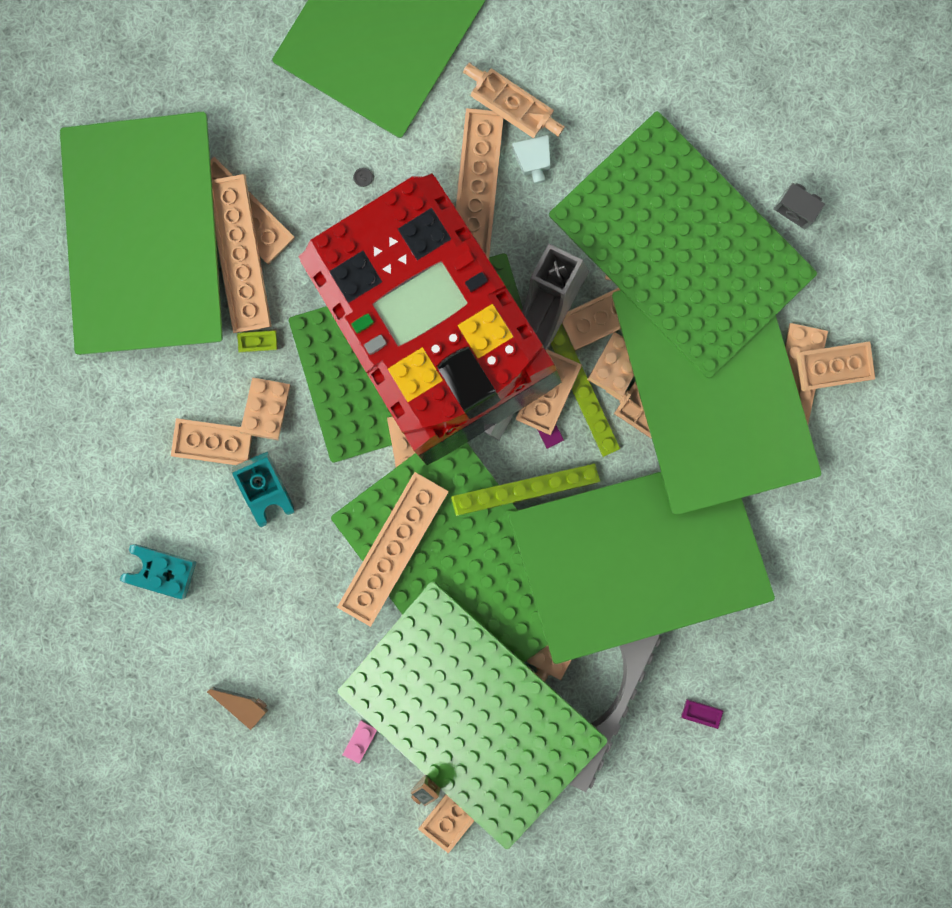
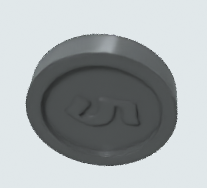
(362, 177)

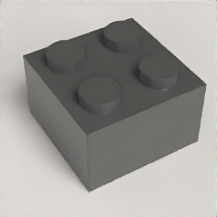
(799, 205)

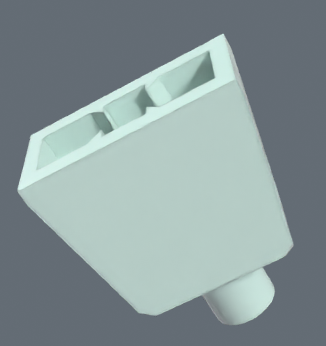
(533, 157)

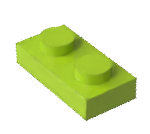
(257, 341)

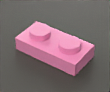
(359, 742)

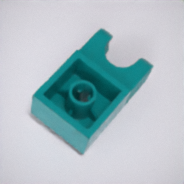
(264, 492)
(155, 569)

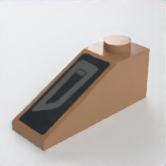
(243, 707)
(425, 791)

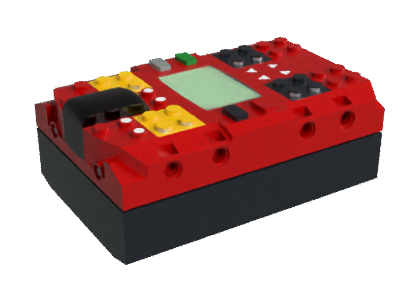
(428, 317)

